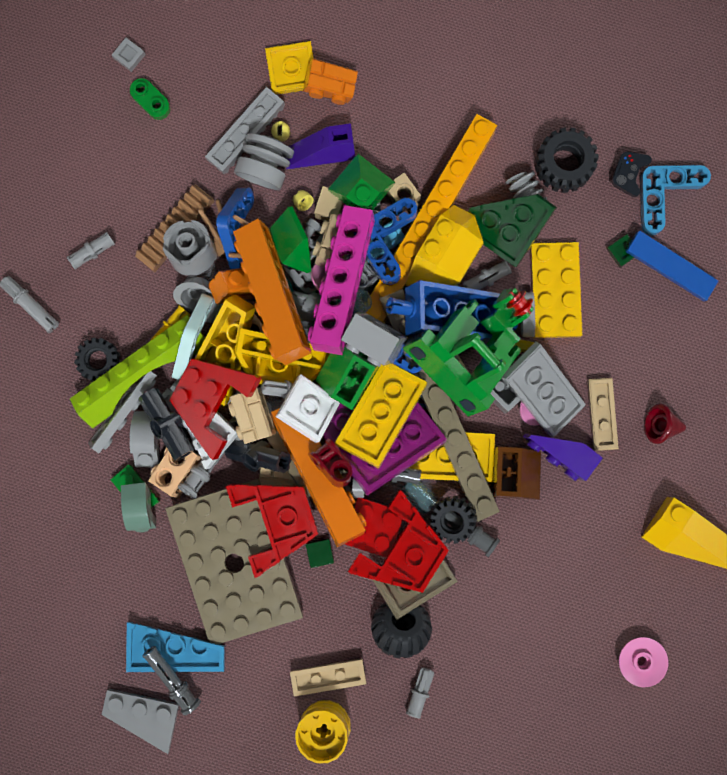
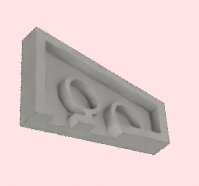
(143, 716)

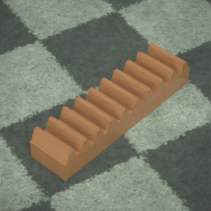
(186, 210)

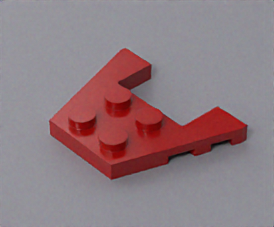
(201, 394)
(285, 516)
(413, 556)

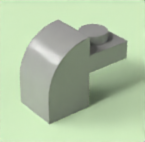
(143, 442)

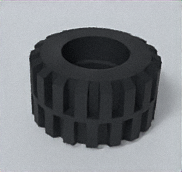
(571, 142)

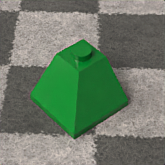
(361, 184)

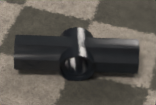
(166, 424)
(259, 456)

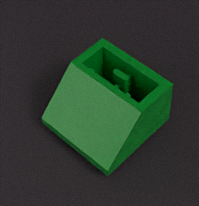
(346, 377)

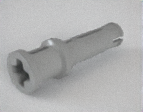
(196, 479)

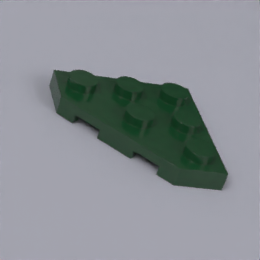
(512, 225)

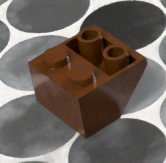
(516, 473)

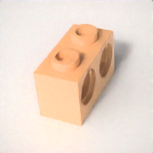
(178, 471)

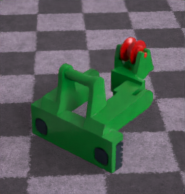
(437, 352)

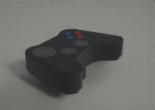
(627, 171)

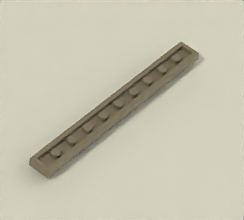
(446, 419)

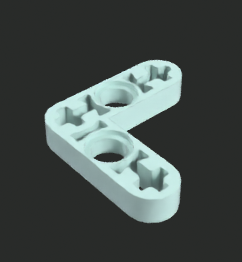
(191, 334)

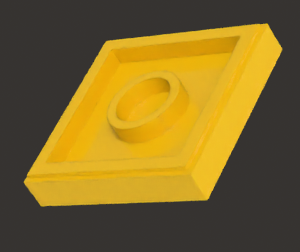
(288, 66)

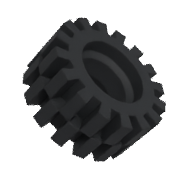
(88, 349)
(459, 506)

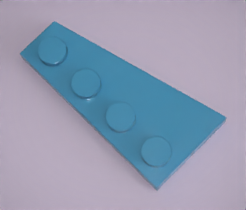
(178, 650)

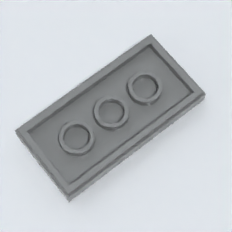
(543, 389)

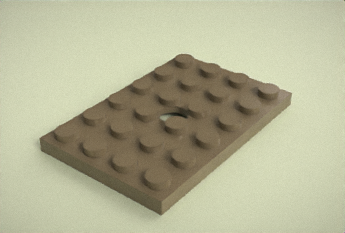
(227, 600)

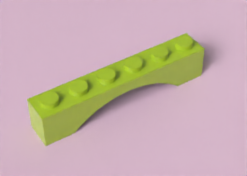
(100, 397)

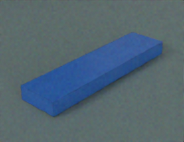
(671, 266)

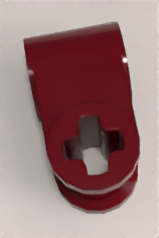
(328, 459)

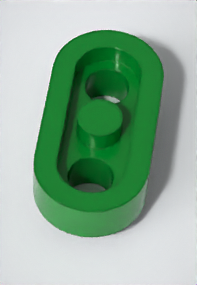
(149, 98)

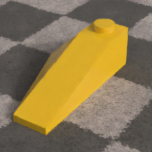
(686, 534)

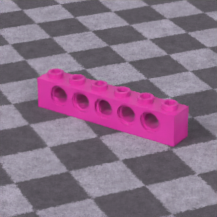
(351, 220)

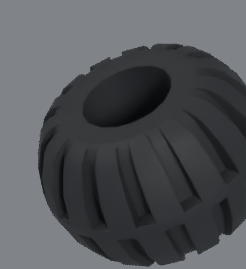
(399, 642)

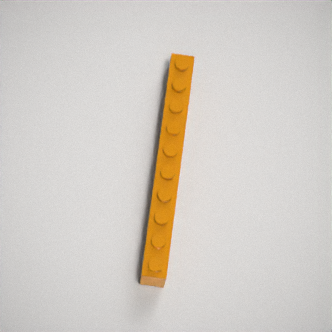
(440, 200)

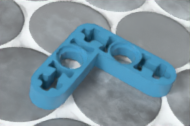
(663, 182)

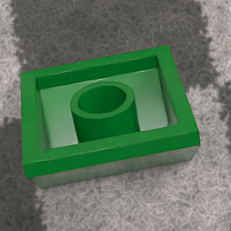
(291, 241)

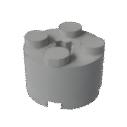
(189, 248)

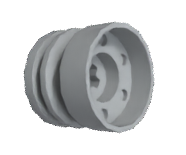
(265, 158)

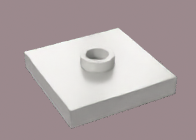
(307, 409)

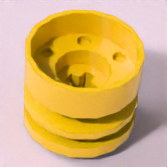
(320, 745)

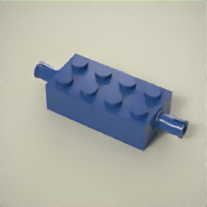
(431, 305)

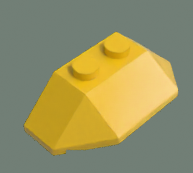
(447, 249)
(255, 358)

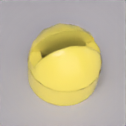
(285, 131)
(306, 204)

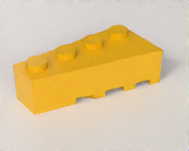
(222, 337)

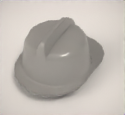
(189, 293)

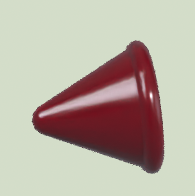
(662, 424)

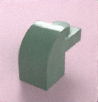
(137, 507)

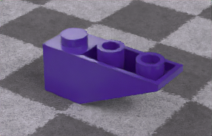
(324, 147)
(573, 456)

